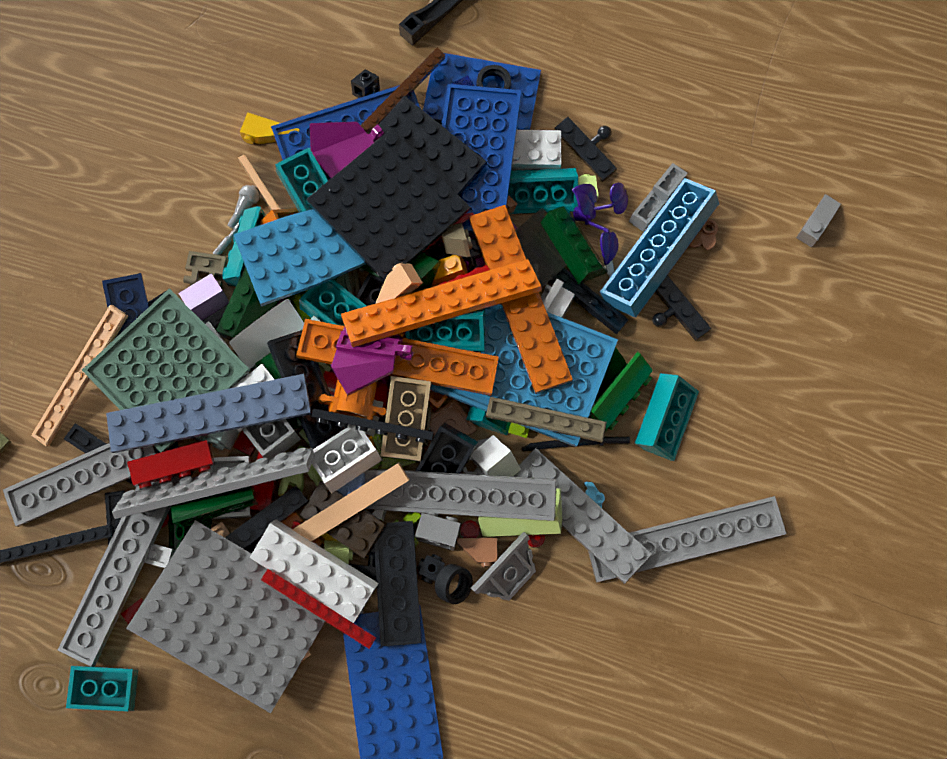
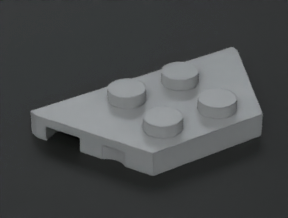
(508, 572)

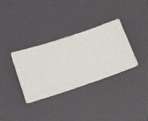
(252, 342)

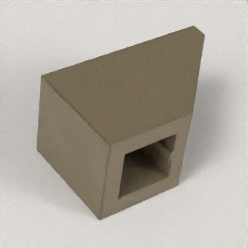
(457, 241)

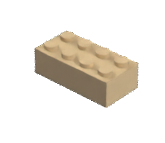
(406, 408)

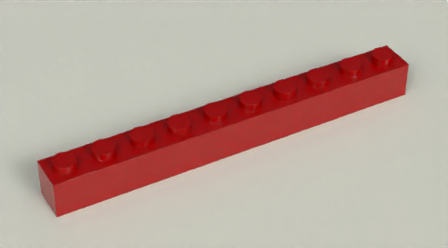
(318, 608)

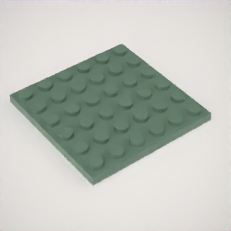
(164, 359)

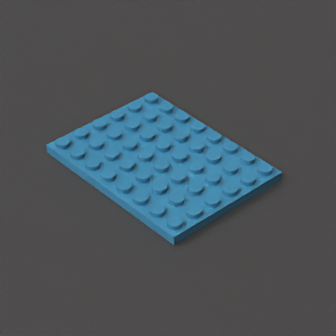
(584, 352)

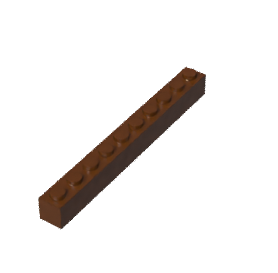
(404, 89)

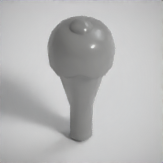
(247, 197)

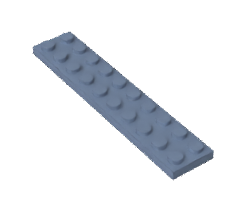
(208, 413)

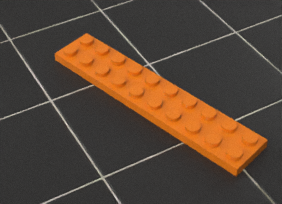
(440, 302)
(525, 314)
(430, 361)

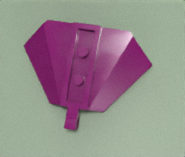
(340, 143)
(368, 362)

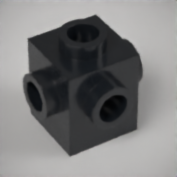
(365, 84)
(423, 565)

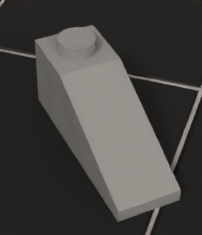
(818, 221)

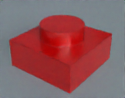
(244, 444)

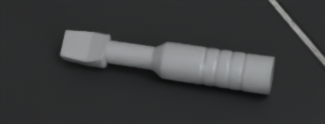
(226, 241)

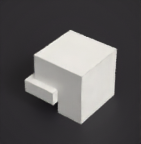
(557, 299)
(495, 459)

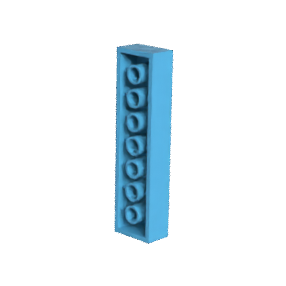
(660, 247)

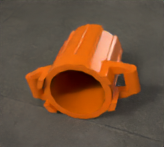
(357, 404)

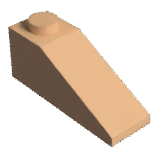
(399, 282)

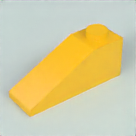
(259, 130)

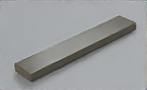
(546, 419)

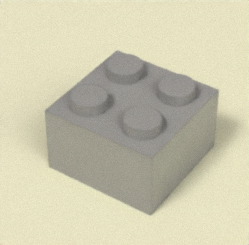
(438, 531)

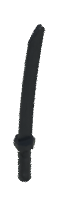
(556, 443)

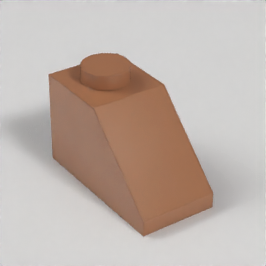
(480, 550)

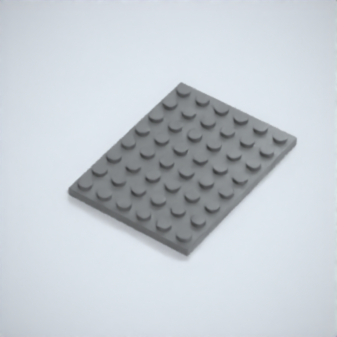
(225, 619)

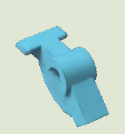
(594, 494)

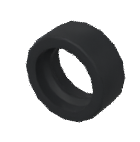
(494, 70)
(444, 579)

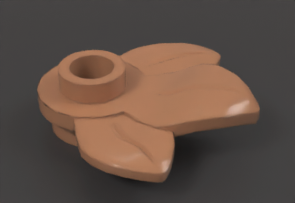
(704, 237)

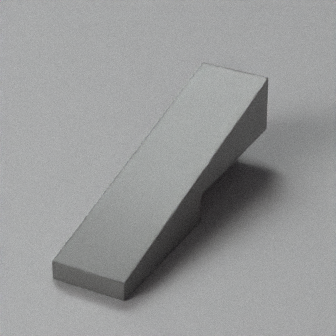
(657, 197)

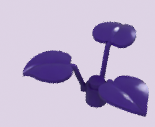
(586, 211)

